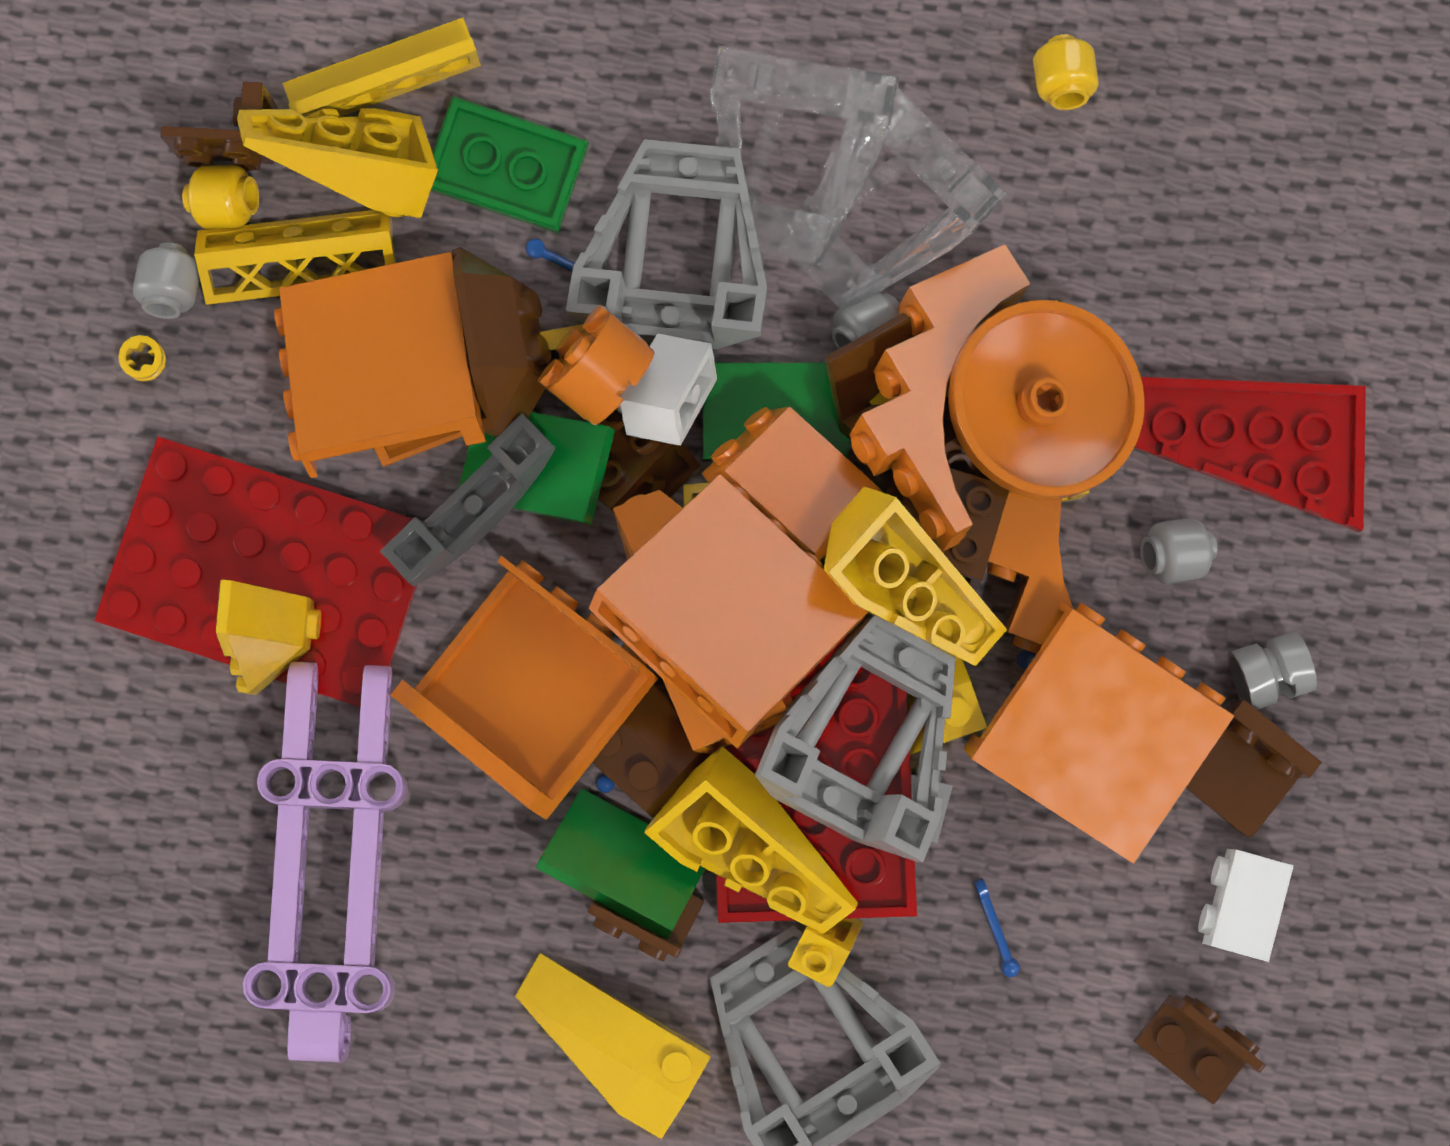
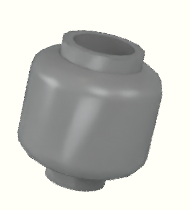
(166, 281)
(862, 318)
(1178, 550)

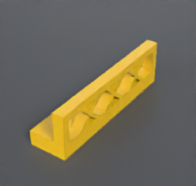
(385, 71)
(284, 244)

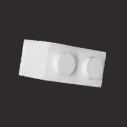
(670, 390)
(1245, 903)

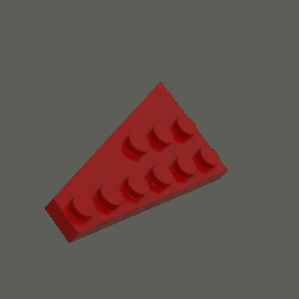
(1265, 437)

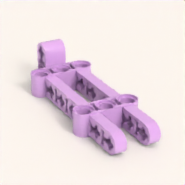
(318, 1028)

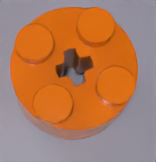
(597, 365)

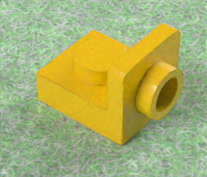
(824, 954)

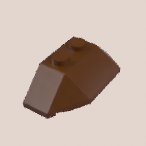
(500, 339)
(650, 753)

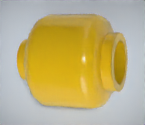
(1065, 72)
(221, 196)

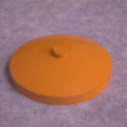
(1046, 399)

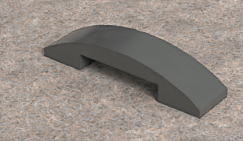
(474, 507)

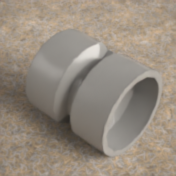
(1278, 669)

